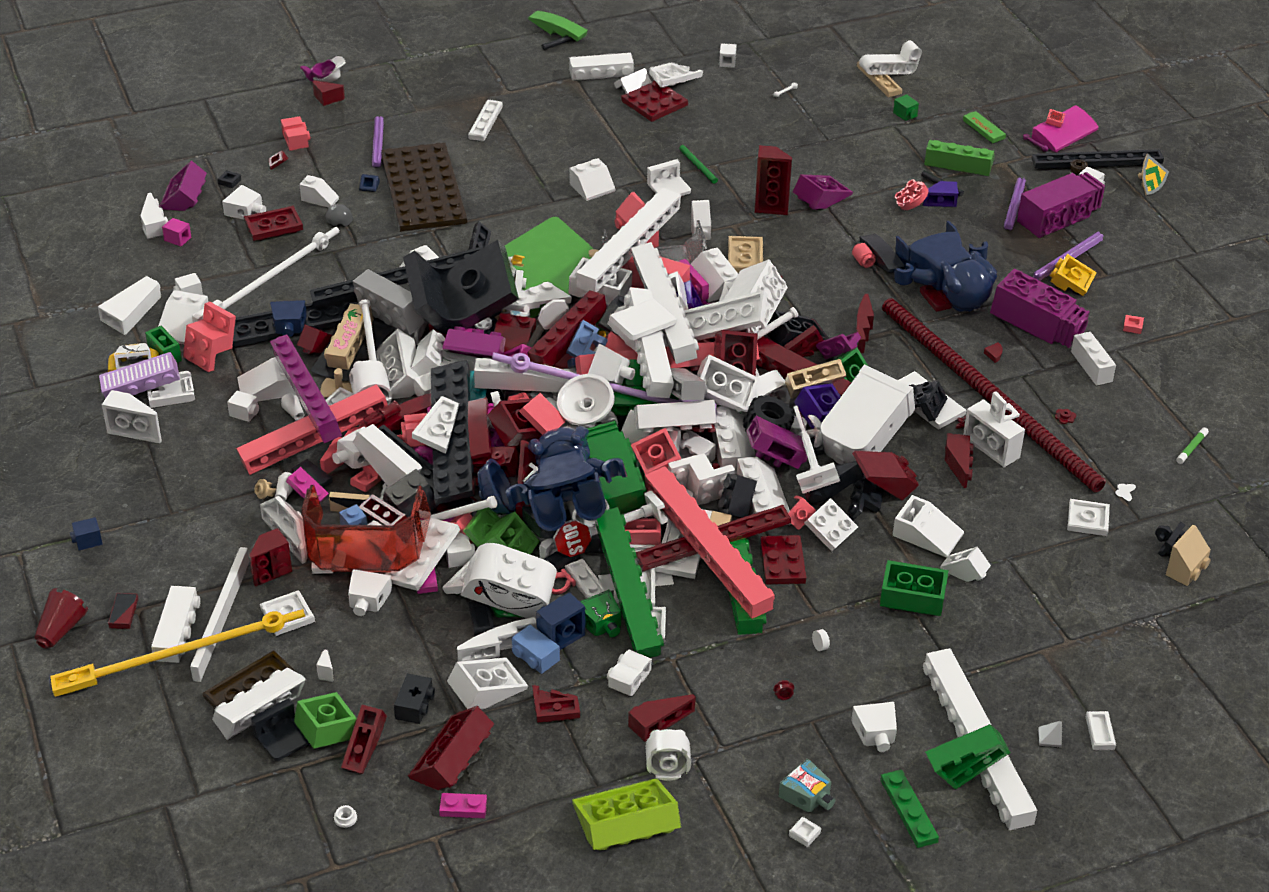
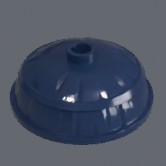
(494, 482)

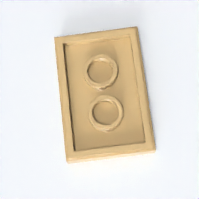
(744, 251)

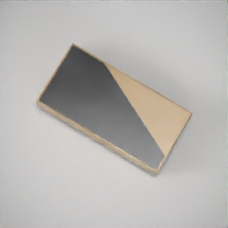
(342, 501)

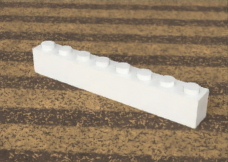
(651, 352)

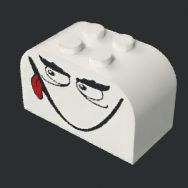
(509, 580)

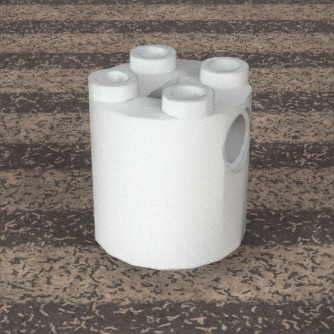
(367, 374)

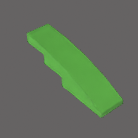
(553, 23)

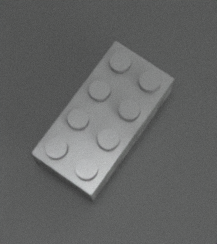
(388, 301)

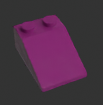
(820, 191)

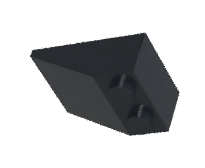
(792, 328)

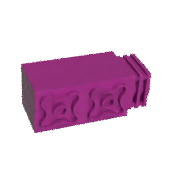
(1060, 203)
(1038, 309)

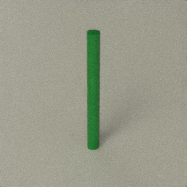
(698, 164)

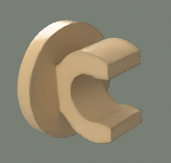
(264, 489)

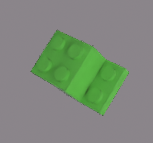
(506, 531)

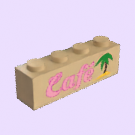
(347, 338)

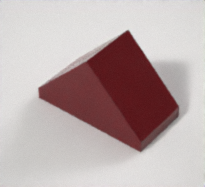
(328, 92)

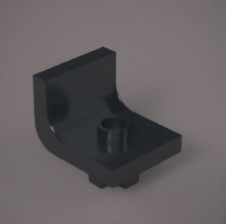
(462, 292)

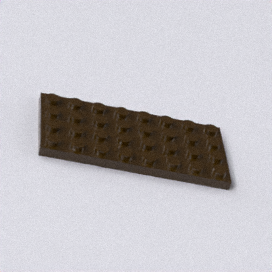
(423, 187)

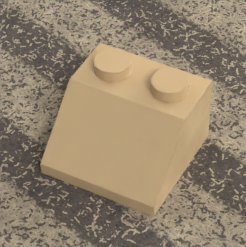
(1188, 557)

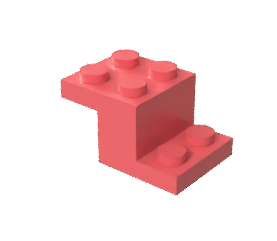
(209, 336)

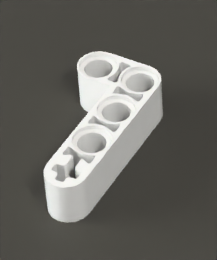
(886, 64)

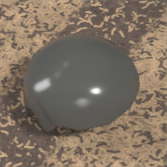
(339, 214)

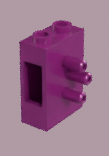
(776, 443)

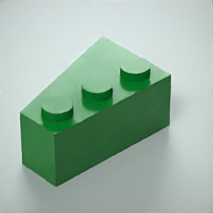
(968, 755)

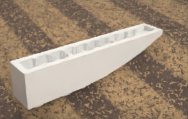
(499, 375)

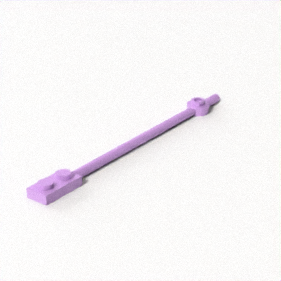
(519, 367)

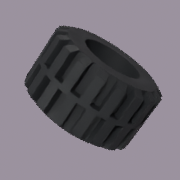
(771, 410)

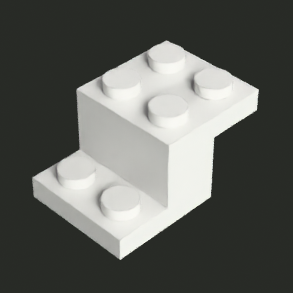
(700, 477)

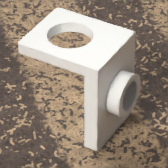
(999, 406)

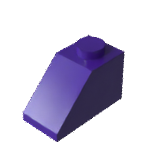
(942, 194)

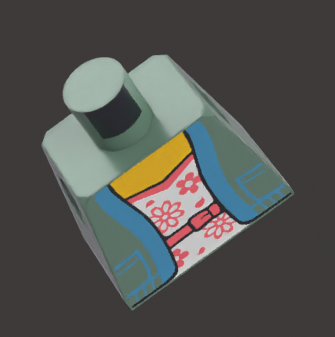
(807, 788)

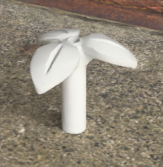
(814, 432)

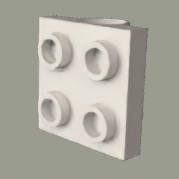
(831, 524)

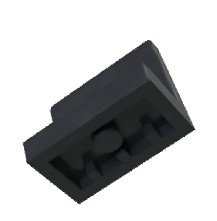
(930, 398)

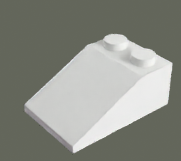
(179, 313)
(265, 381)
(727, 384)
(130, 417)
(485, 681)

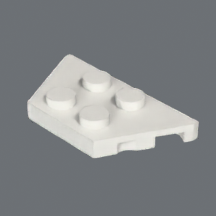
(673, 73)

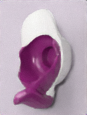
(325, 71)

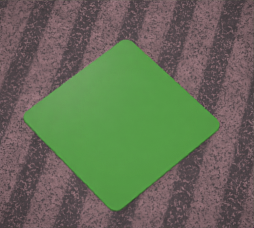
(550, 255)

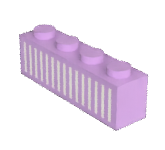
(141, 375)

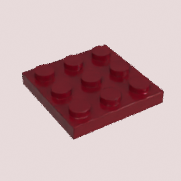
(654, 101)

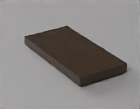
(245, 679)

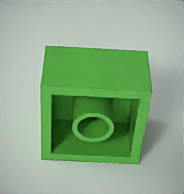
(324, 720)

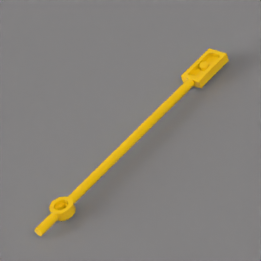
(87, 675)

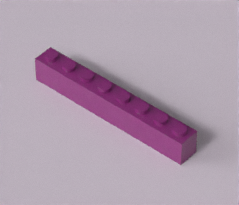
(305, 389)

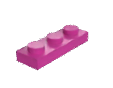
(698, 282)

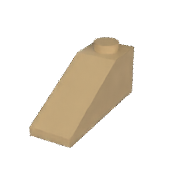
(815, 375)

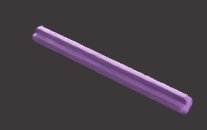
(1074, 252)

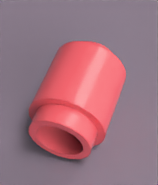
(863, 255)

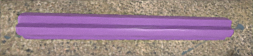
(377, 141)
(1014, 204)

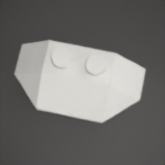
(281, 515)

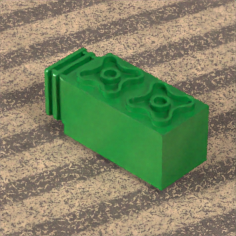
(608, 443)

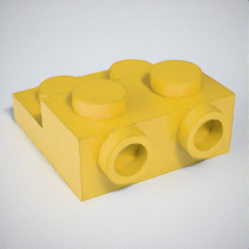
(1072, 274)

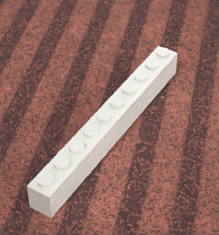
(636, 232)
(655, 277)
(967, 716)

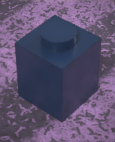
(86, 534)

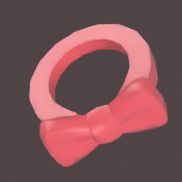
(570, 581)

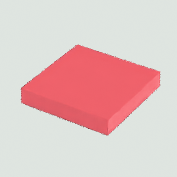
(542, 414)

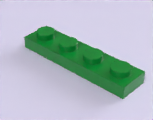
(909, 808)

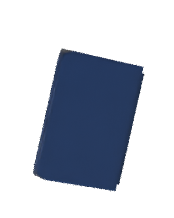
(369, 183)

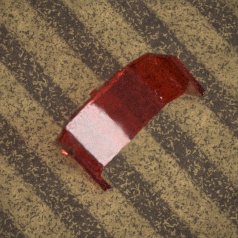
(364, 546)

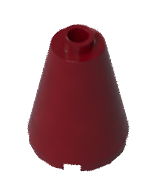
(58, 617)

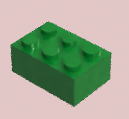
(914, 588)

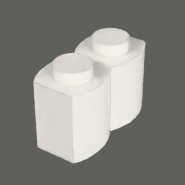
(629, 672)

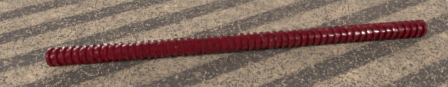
(985, 388)

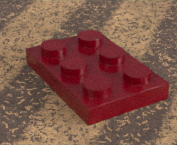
(273, 223)
(783, 559)

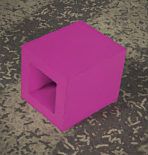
(176, 232)

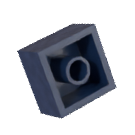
(562, 620)

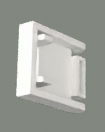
(173, 393)

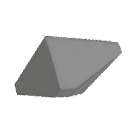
(1050, 734)

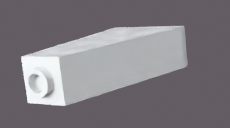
(130, 305)
(384, 455)

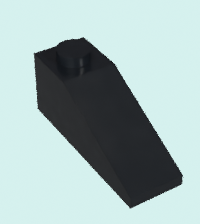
(847, 474)

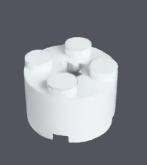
(668, 754)

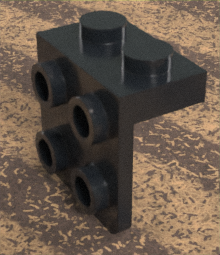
(278, 731)

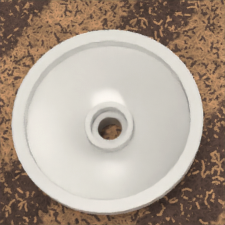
(585, 391)

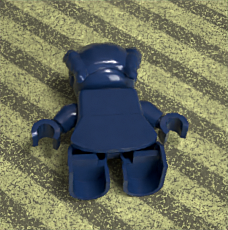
(949, 267)
(563, 477)

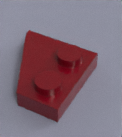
(805, 343)
(554, 705)

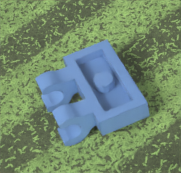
(583, 340)

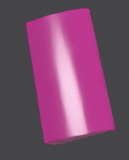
(1074, 127)

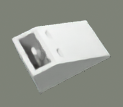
(926, 527)

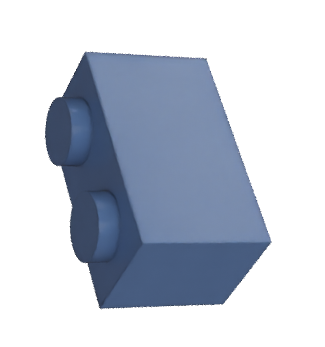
(535, 649)

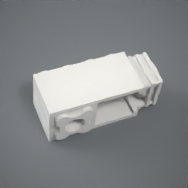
(758, 278)

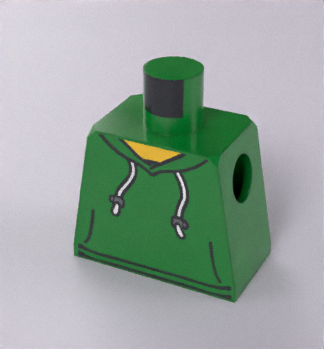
(602, 614)

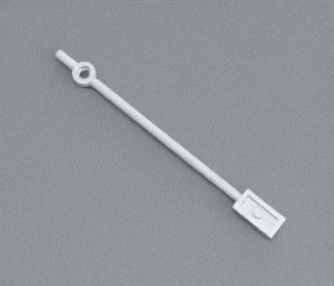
(319, 242)

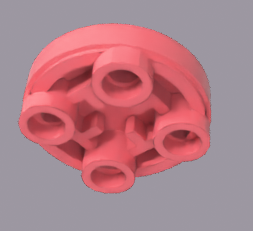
(911, 195)

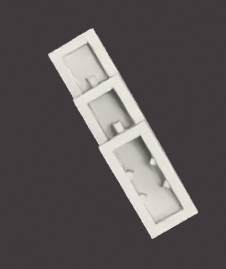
(491, 642)

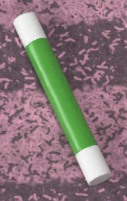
(1192, 445)

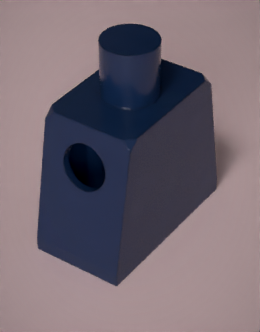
(288, 316)

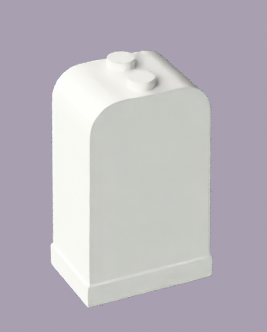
(866, 415)

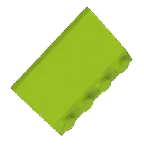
(627, 814)

